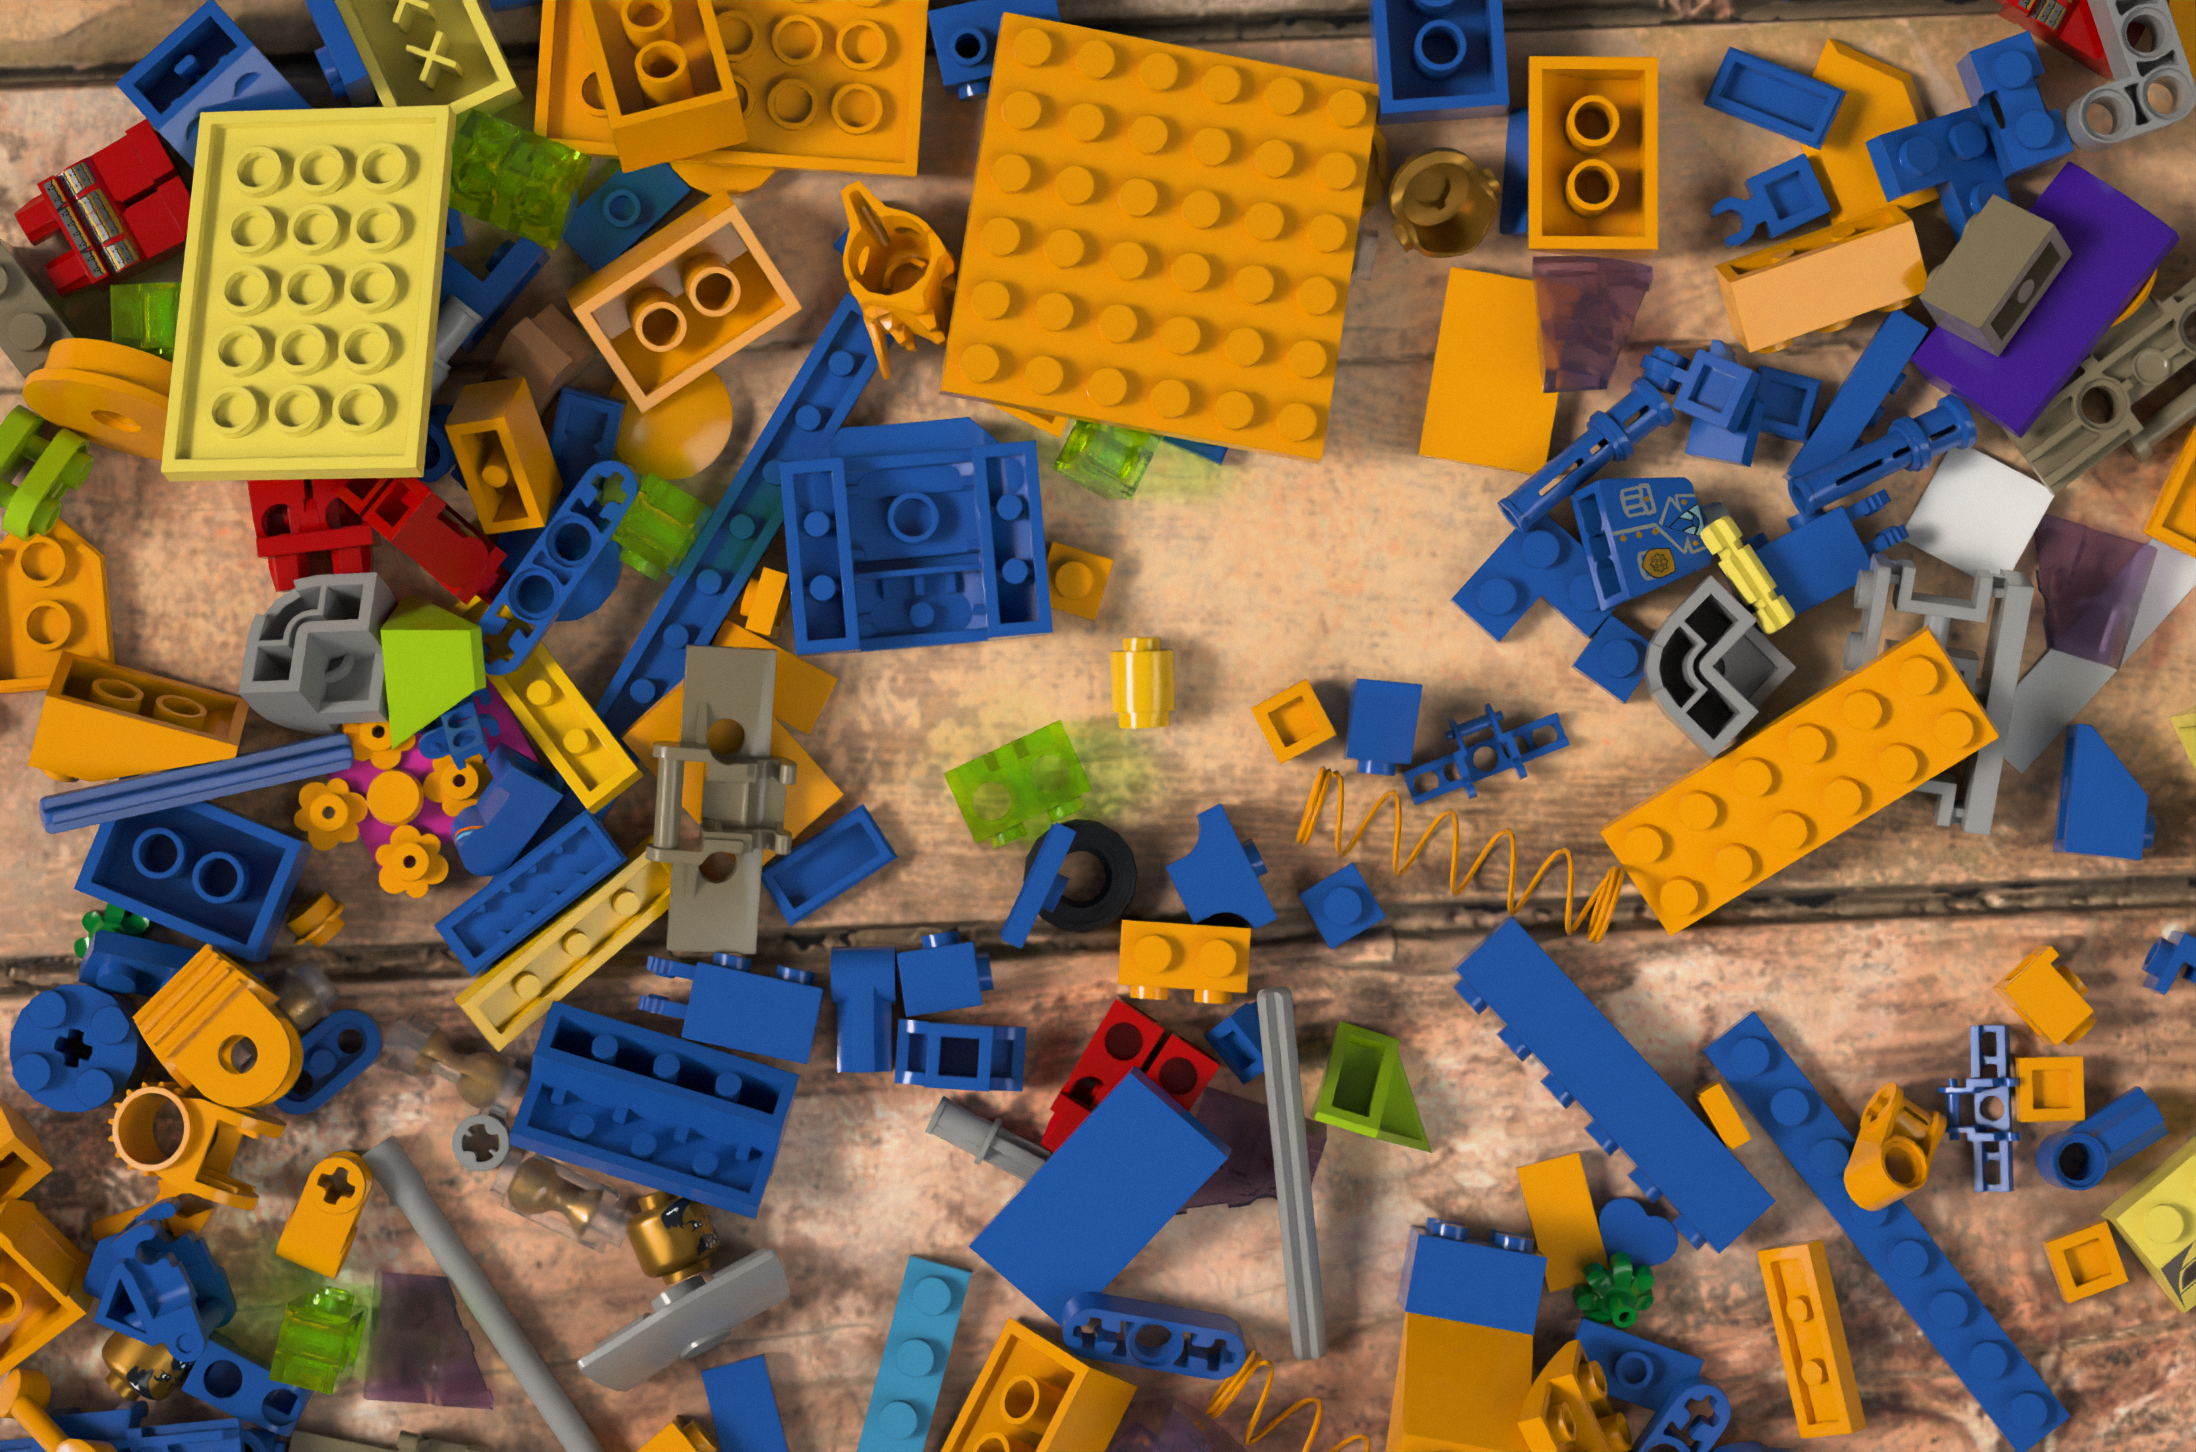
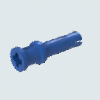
(1615, 442)
(1907, 445)

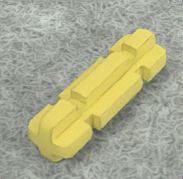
(1747, 574)

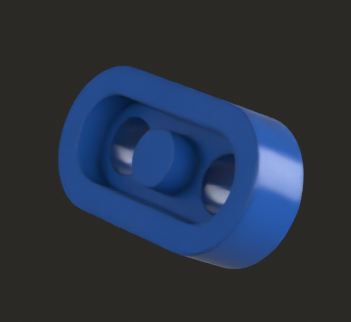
(330, 1063)

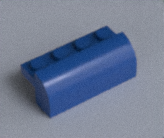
(654, 1109)

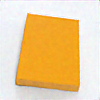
(1487, 377)
(803, 801)

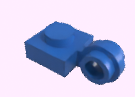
(1709, 390)

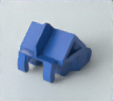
(160, 1285)

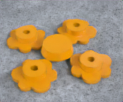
(394, 800)

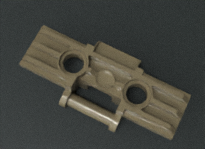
(2123, 369)
(738, 805)

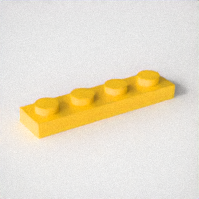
(558, 716)
(567, 948)

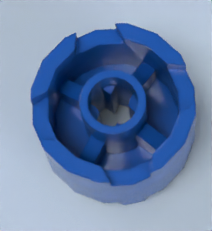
(49, 1067)

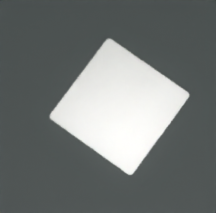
(1977, 513)

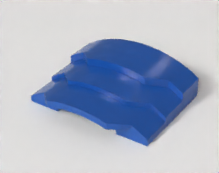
(915, 539)

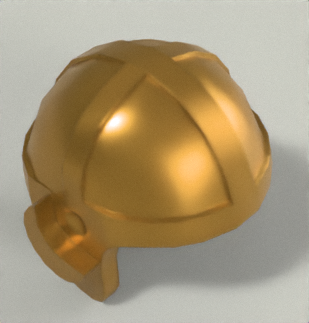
(1442, 203)

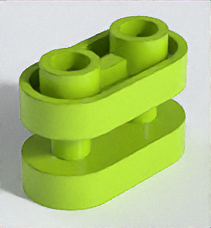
(57, 467)

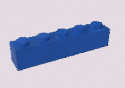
(1861, 393)

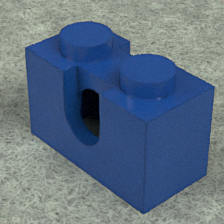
(2011, 74)

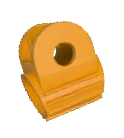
(201, 1019)
(190, 1166)

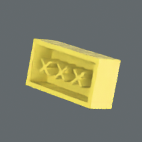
(432, 54)

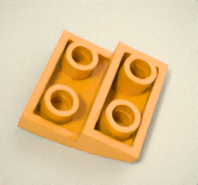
(1571, 1408)

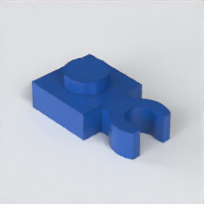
(1778, 199)

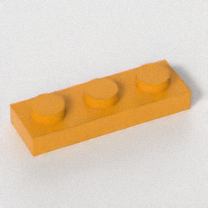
(1811, 1339)

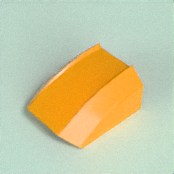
(38, 1282)

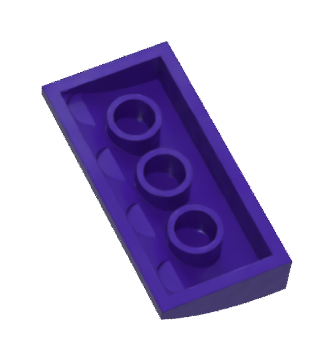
(2112, 257)

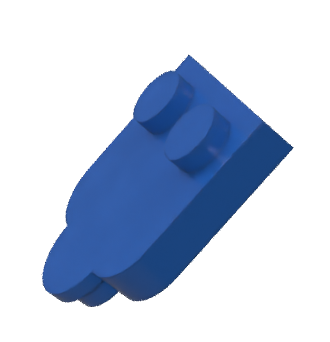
(339, 56)

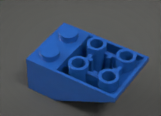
(204, 69)

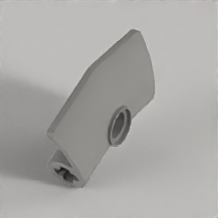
(687, 1321)

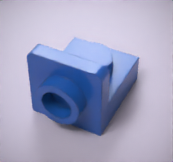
(2166, 960)

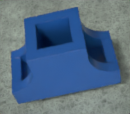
(1222, 874)
(960, 1055)

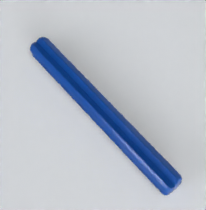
(195, 783)

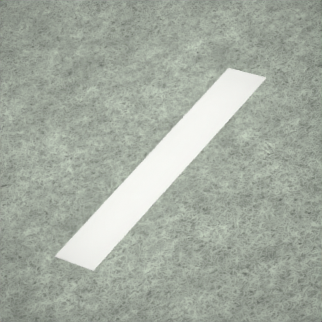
(2065, 684)

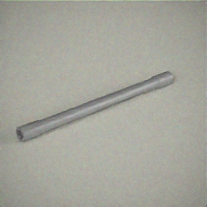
(408, 1191)

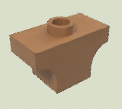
(546, 353)

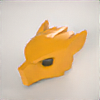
(897, 273)

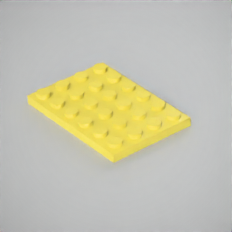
(310, 294)

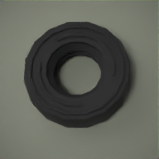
(1119, 880)

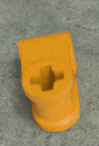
(1892, 1149)
(323, 1222)

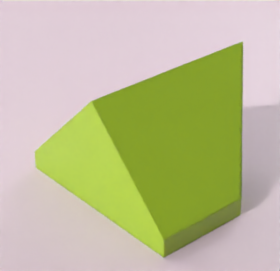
(428, 664)
(1368, 1089)

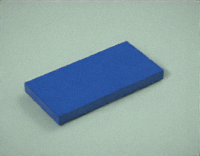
(1101, 1195)

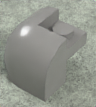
(320, 654)
(1712, 667)

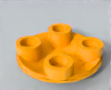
(678, 433)

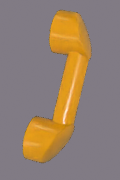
(25, 1398)

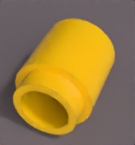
(1142, 683)

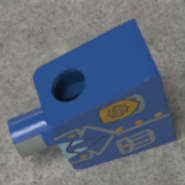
(1641, 534)

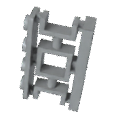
(1999, 675)

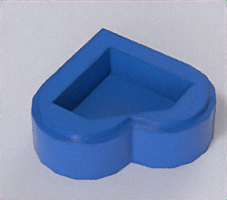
(1630, 1230)

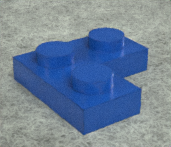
(1942, 154)
(1531, 566)

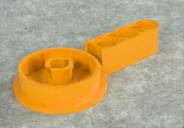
(104, 394)

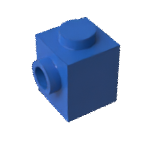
(943, 975)

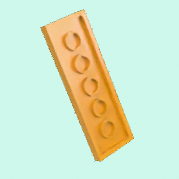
(1800, 780)

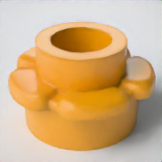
(316, 919)

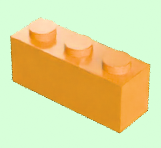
(1822, 279)

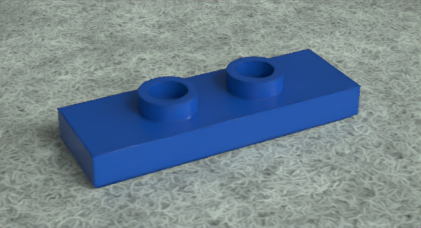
(531, 892)

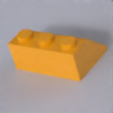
(1593, 156)
(682, 301)
(1039, 1399)

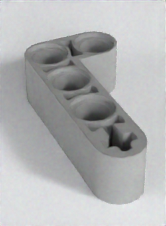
(2133, 74)

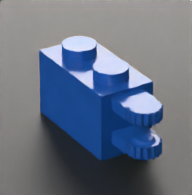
(1821, 553)
(743, 1007)

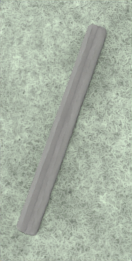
(1292, 1172)

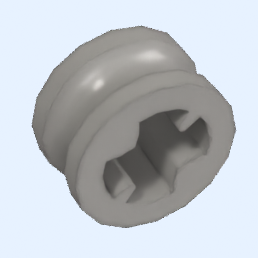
(471, 1158)

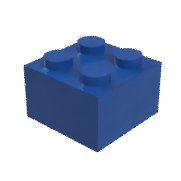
(1472, 1277)

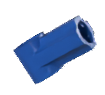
(864, 995)
(2104, 1138)

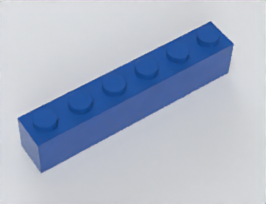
(1612, 1085)

